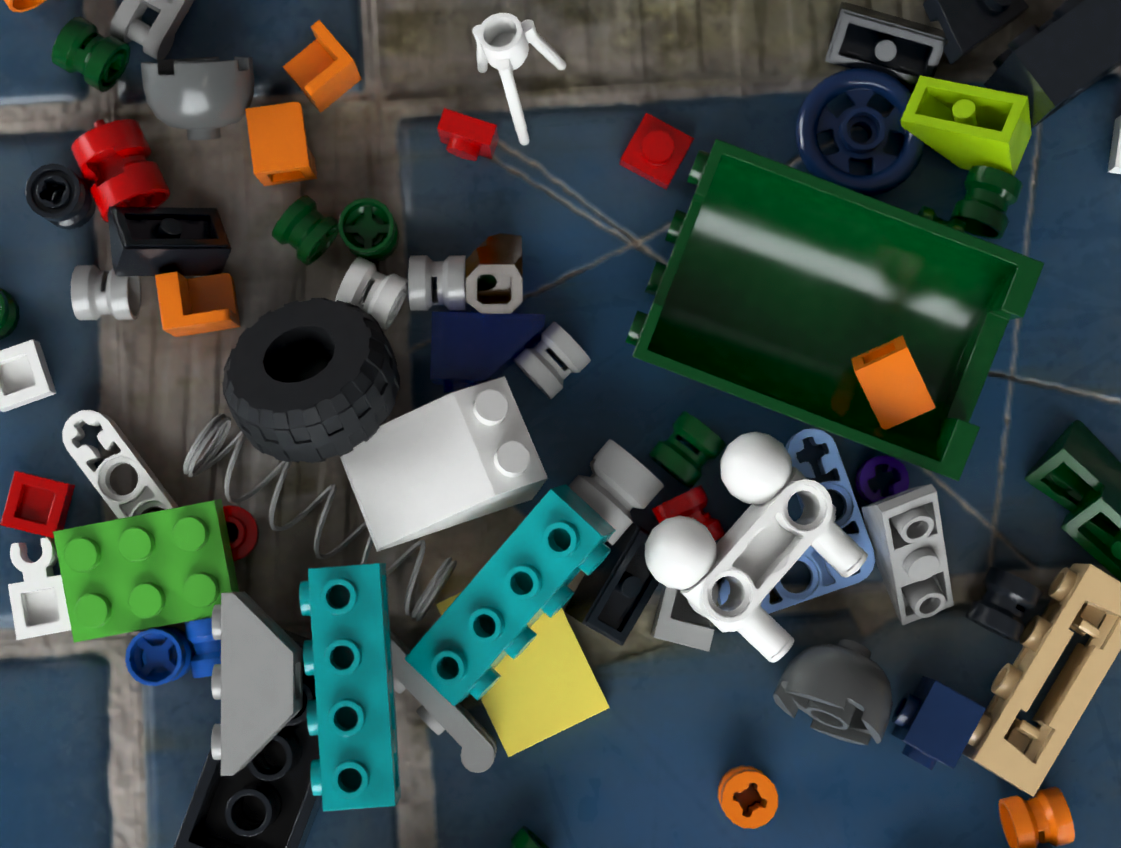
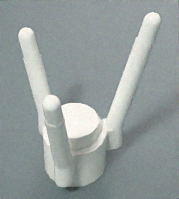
(504, 45)

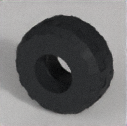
(311, 380)

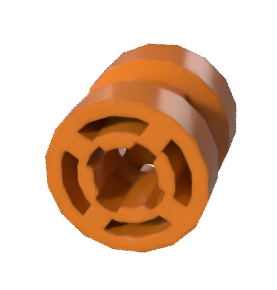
(1037, 820)

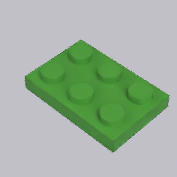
(145, 570)

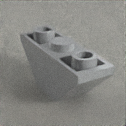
(911, 552)
(255, 681)

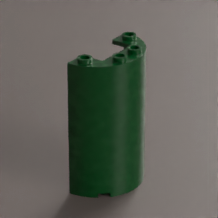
(798, 276)

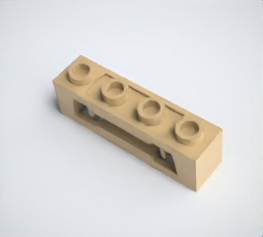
(1015, 749)

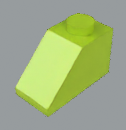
(969, 123)

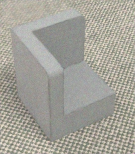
(679, 623)

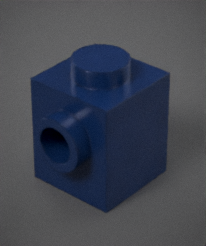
(935, 723)

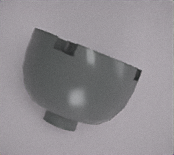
(199, 93)
(839, 690)

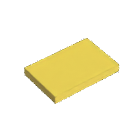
(543, 687)

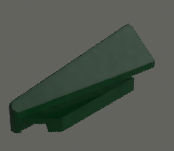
(1087, 483)

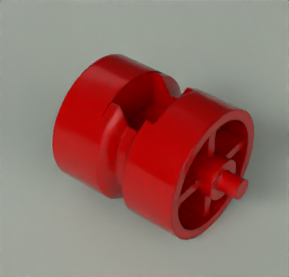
(117, 161)

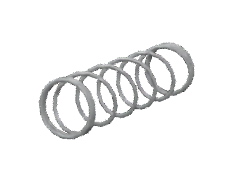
(207, 460)

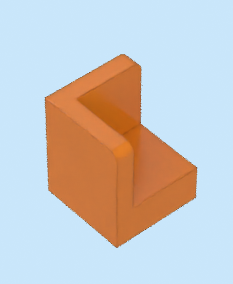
(323, 69)
(279, 144)
(196, 303)
(892, 383)

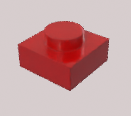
(467, 135)
(656, 151)
(37, 504)

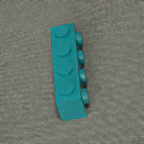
(510, 594)
(352, 687)

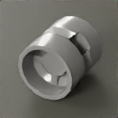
(616, 487)

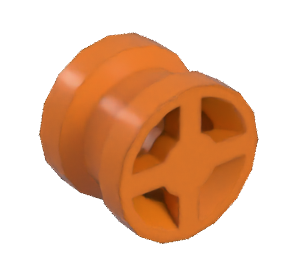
(738, 783)

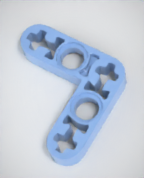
(823, 576)

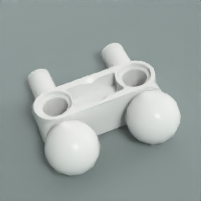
(757, 546)

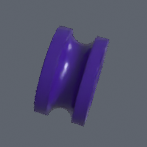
(867, 472)

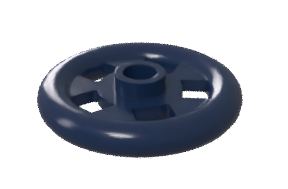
(816, 118)

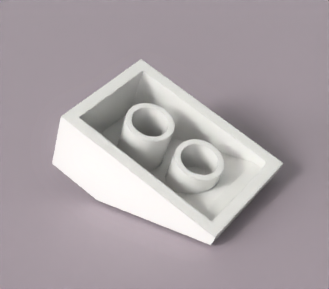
(444, 465)

